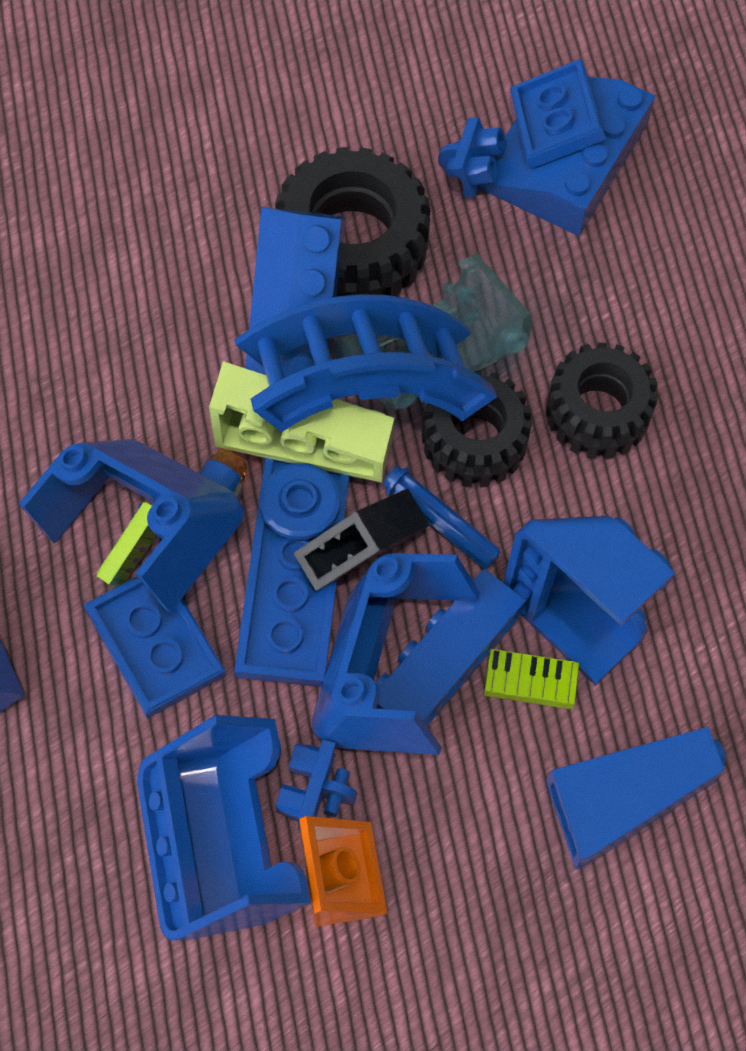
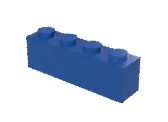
(450, 650)

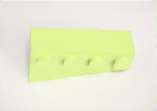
(336, 439)

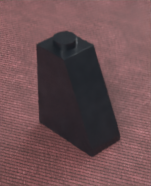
(361, 538)

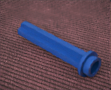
(444, 518)

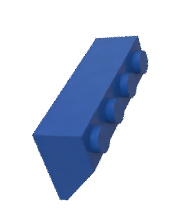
(294, 266)

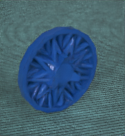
(299, 501)

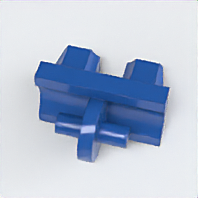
(472, 157)
(316, 764)

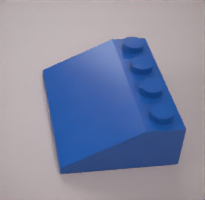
(574, 185)

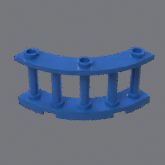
(370, 374)

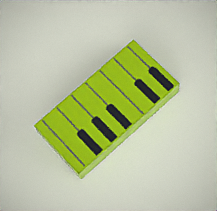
(128, 549)
(531, 679)

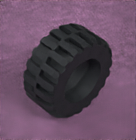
(370, 186)

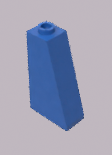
(626, 791)

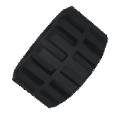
(607, 372)
(480, 459)

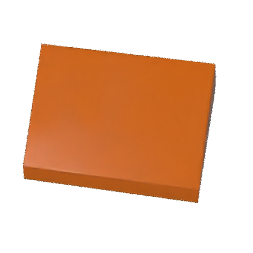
(341, 870)

